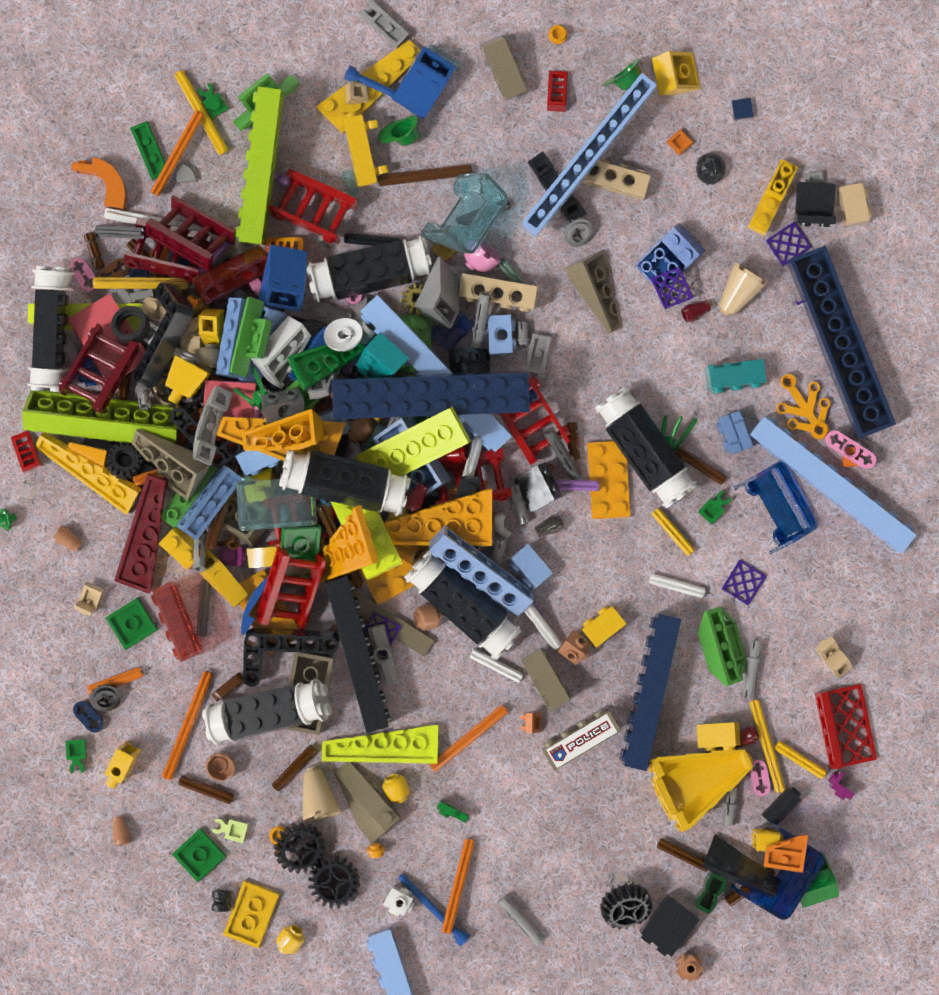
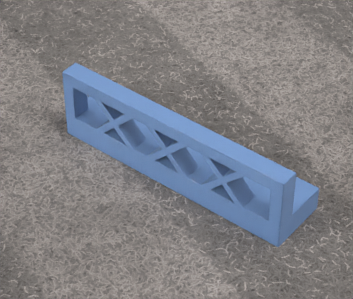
(209, 502)

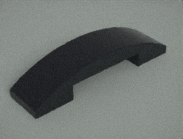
(546, 176)

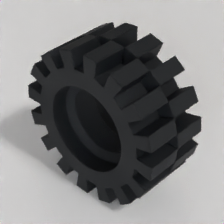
(118, 470)

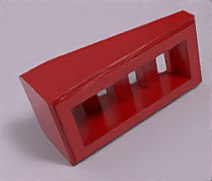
(557, 103)
(31, 466)

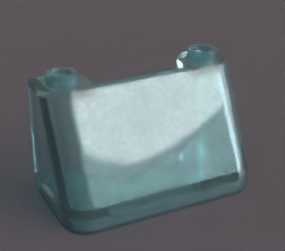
(472, 216)
(267, 506)

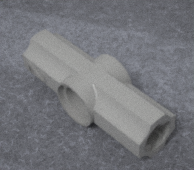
(385, 665)

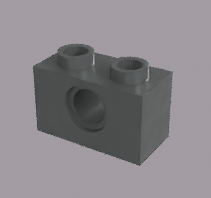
(281, 404)

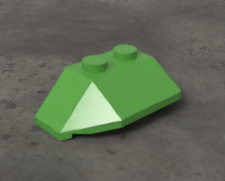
(722, 646)

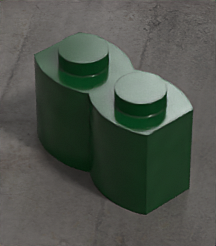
(707, 896)

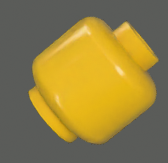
(396, 788)
(290, 939)

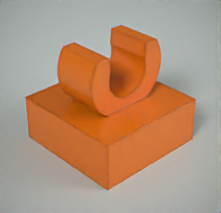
(533, 722)

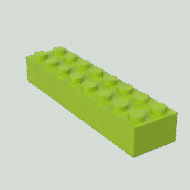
(261, 165)
(75, 416)

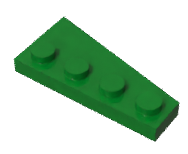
(320, 362)

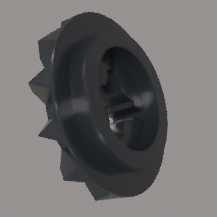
(100, 703)

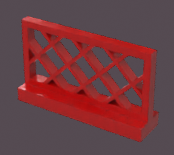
(830, 731)

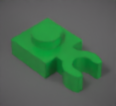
(214, 104)
(712, 509)
(76, 751)
(447, 810)

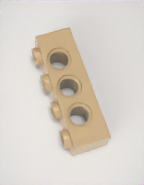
(617, 185)
(529, 292)

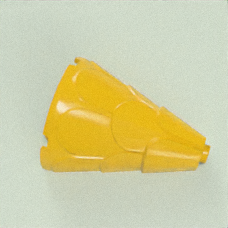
(696, 782)

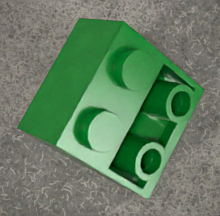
(822, 888)

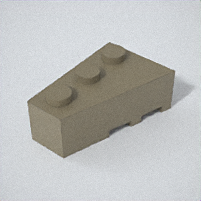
(504, 67)
(546, 679)

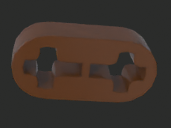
(112, 267)
(227, 687)

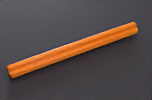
(187, 725)

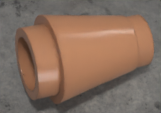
(67, 538)
(121, 833)

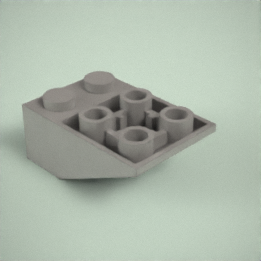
(440, 296)

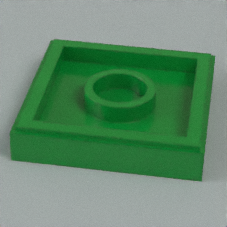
(301, 541)
(131, 623)
(199, 854)

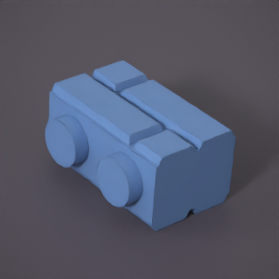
(735, 433)

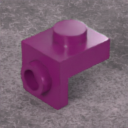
(841, 791)

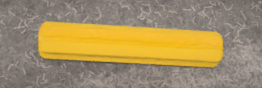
(673, 532)
(800, 759)

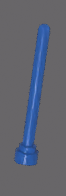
(353, 75)
(460, 935)

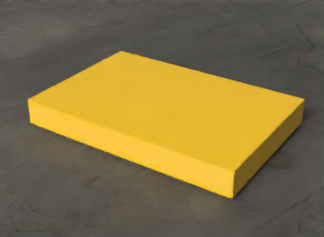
(251, 914)

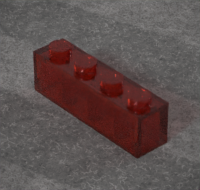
(231, 274)

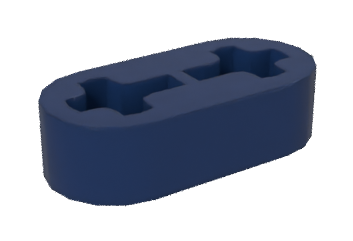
(85, 719)

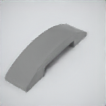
(209, 424)

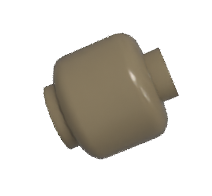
(208, 357)

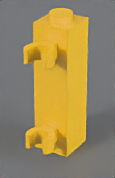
(359, 149)

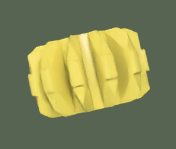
(409, 298)

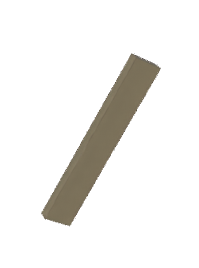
(407, 634)

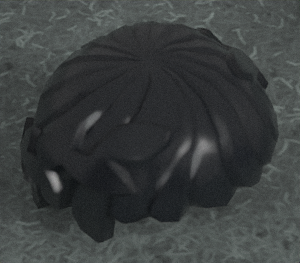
(710, 168)

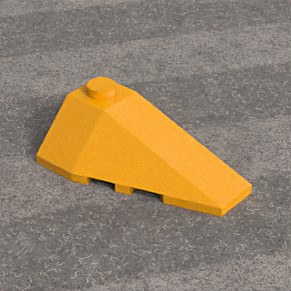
(286, 434)

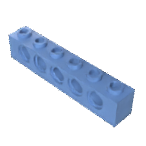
(447, 539)

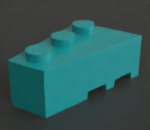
(380, 358)
(735, 376)

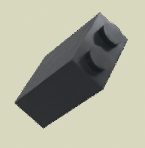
(668, 926)

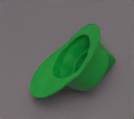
(626, 77)
(401, 131)

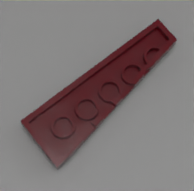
(141, 547)

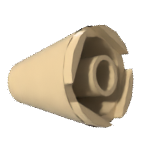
(739, 289)
(317, 796)

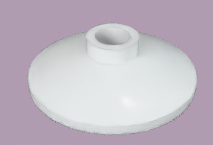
(340, 329)

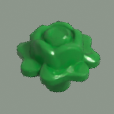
(6, 519)

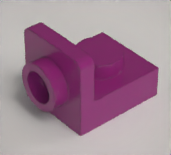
(232, 557)

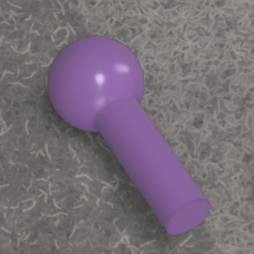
(282, 178)

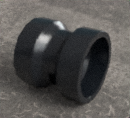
(221, 900)

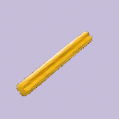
(197, 104)
(136, 282)
(767, 746)

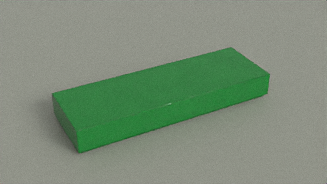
(149, 149)

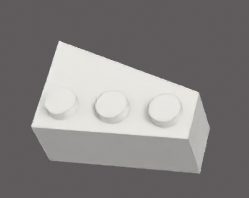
(285, 341)

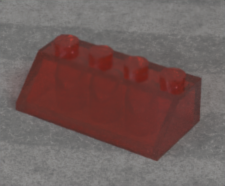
(177, 620)

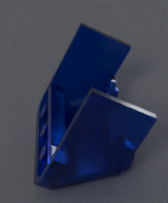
(783, 502)
(792, 884)

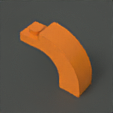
(115, 187)

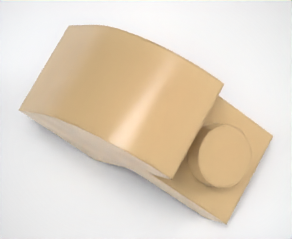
(191, 339)
(833, 657)

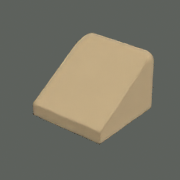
(356, 93)

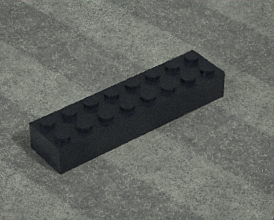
(357, 655)

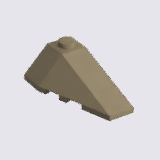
(593, 284)
(172, 461)

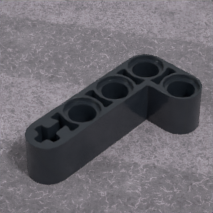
(191, 419)

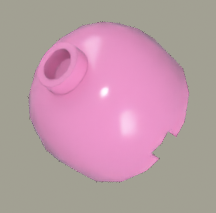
(483, 259)

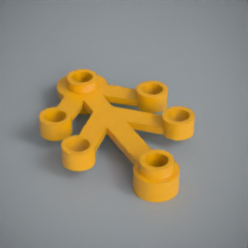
(805, 409)

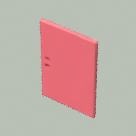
(102, 313)
(237, 407)

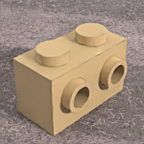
(854, 204)

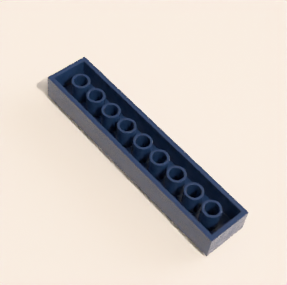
(841, 342)
(430, 394)

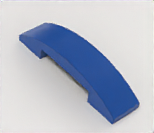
(247, 620)

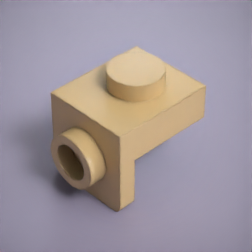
(89, 599)

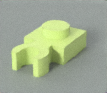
(233, 830)

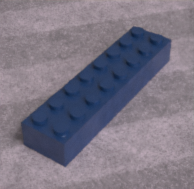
(651, 691)

